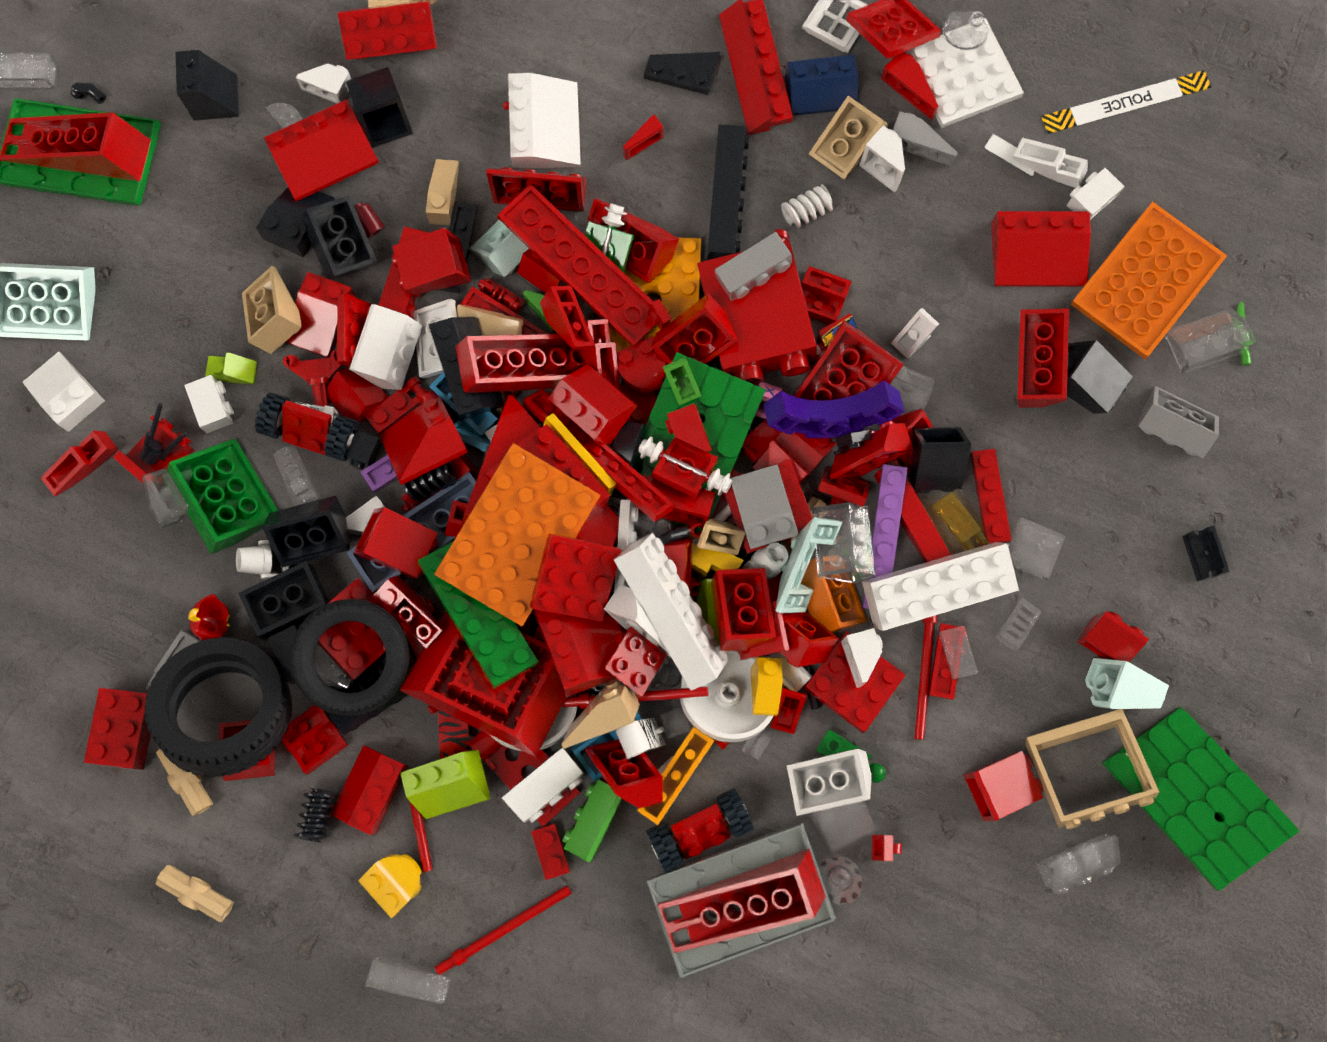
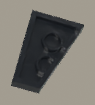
(683, 70)

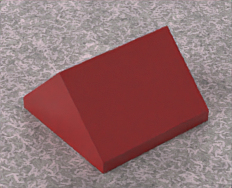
(354, 394)

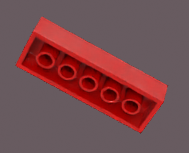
(515, 362)

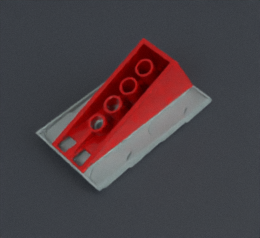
(741, 899)

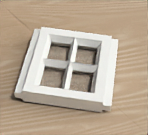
(830, 25)

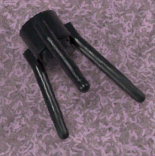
(152, 449)

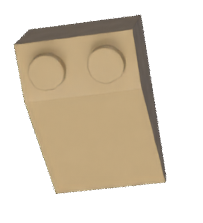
(845, 137)
(270, 312)
(608, 711)

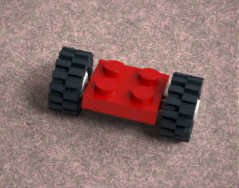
(305, 426)
(700, 830)

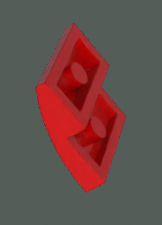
(824, 294)
(313, 739)

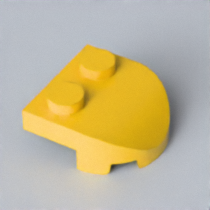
(393, 882)

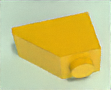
(766, 686)

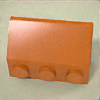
(833, 601)

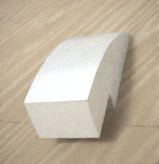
(1051, 162)

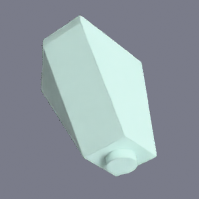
(1123, 686)

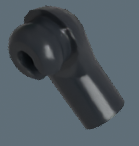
(79, 89)

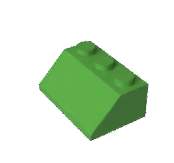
(592, 821)

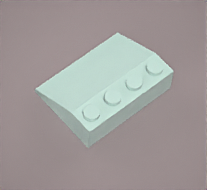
(46, 301)

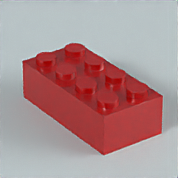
(387, 29)

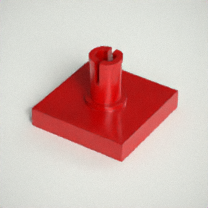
(843, 490)

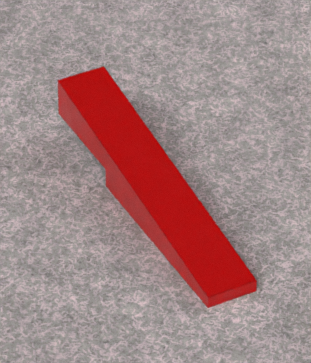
(918, 524)

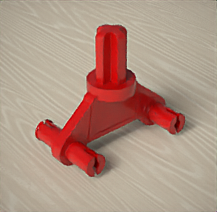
(316, 373)

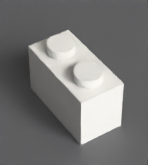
(1096, 194)
(209, 403)

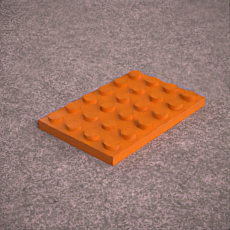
(1148, 280)
(508, 529)

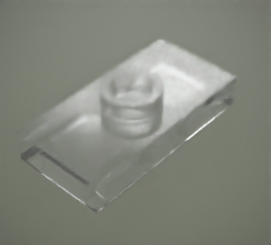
(958, 652)

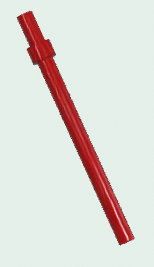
(924, 676)
(585, 699)
(460, 955)

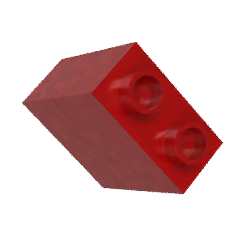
(768, 323)

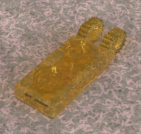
(959, 521)

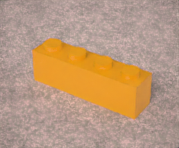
(679, 772)

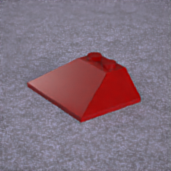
(422, 441)

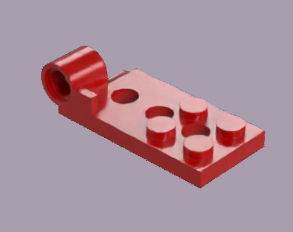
(511, 771)

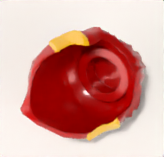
(209, 618)

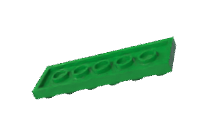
(489, 635)

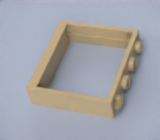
(1081, 729)

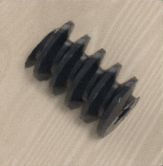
(431, 481)
(315, 814)

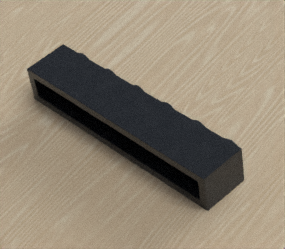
(726, 191)

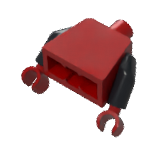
(679, 550)

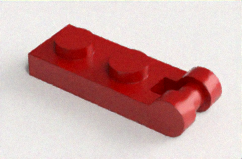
(396, 406)

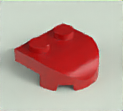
(641, 366)

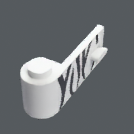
(640, 737)

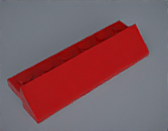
(755, 66)

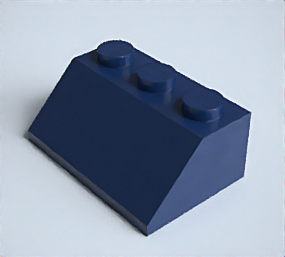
(821, 84)

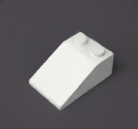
(63, 392)

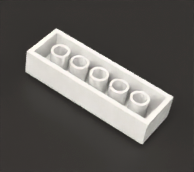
(940, 585)
(672, 611)

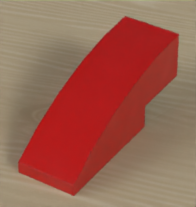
(603, 355)
(79, 462)

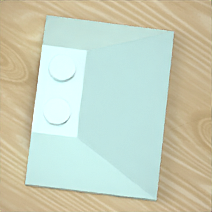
(792, 594)

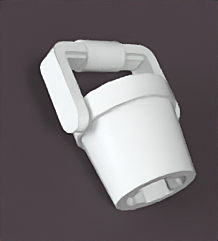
(770, 557)
(256, 560)

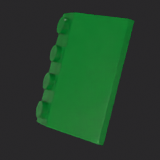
(222, 494)

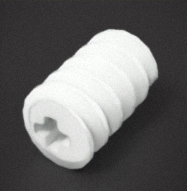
(807, 205)

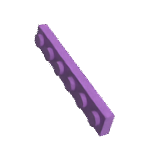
(887, 520)

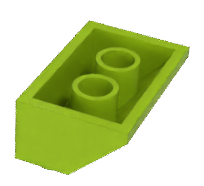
(446, 784)

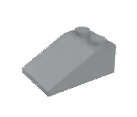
(764, 506)

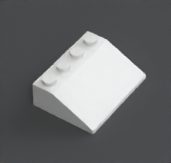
(543, 122)

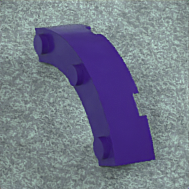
(836, 416)

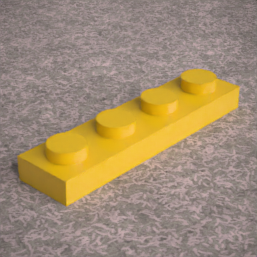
(580, 452)

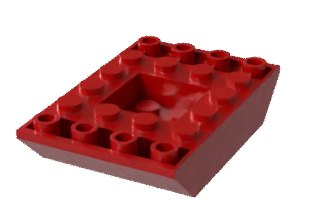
(455, 684)

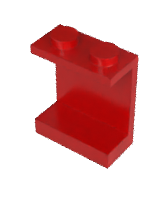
(164, 435)

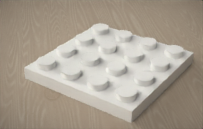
(966, 79)

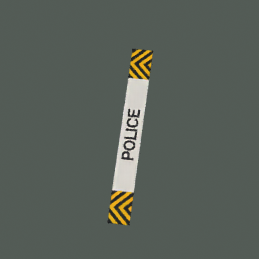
(1126, 102)

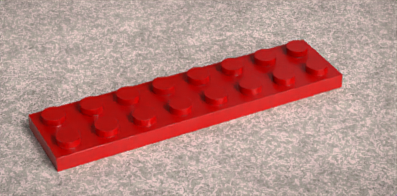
(579, 264)

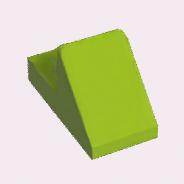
(232, 369)

